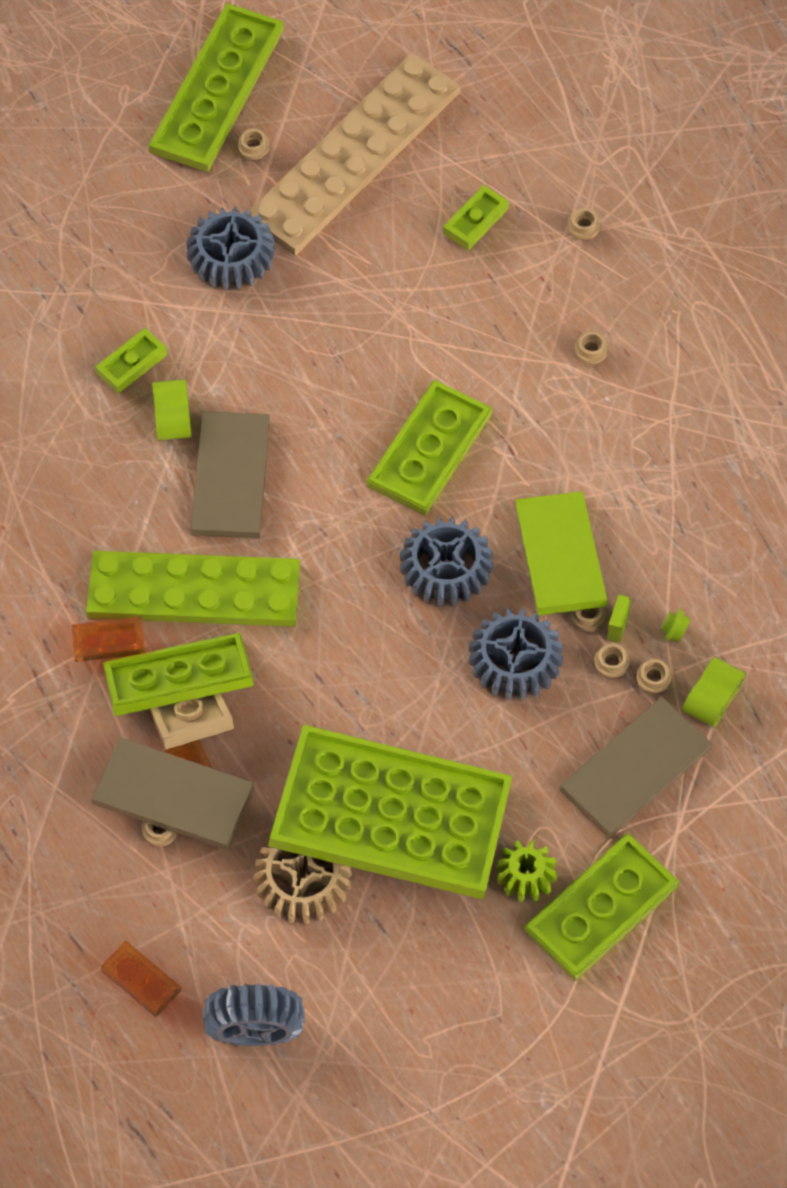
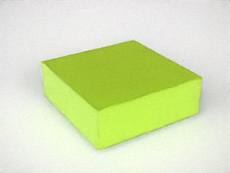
(619, 618)

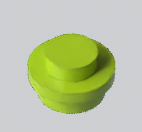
(675, 625)

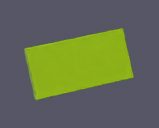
(429, 447)
(560, 553)
(178, 674)
(601, 906)

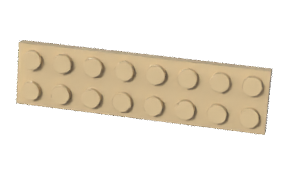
(354, 152)

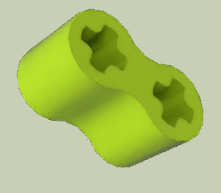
(172, 409)
(714, 692)

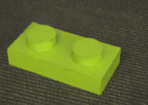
(475, 217)
(131, 360)

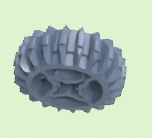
(247, 256)
(446, 579)
(488, 646)
(253, 1015)

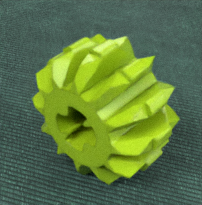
(526, 883)

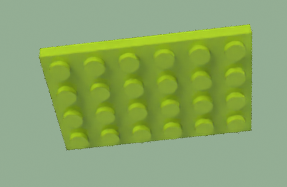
(391, 811)

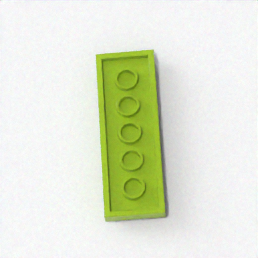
(216, 87)
(194, 588)

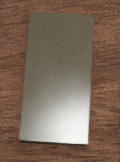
(230, 475)
(635, 767)
(173, 793)

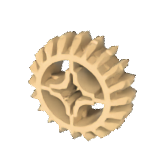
(276, 865)

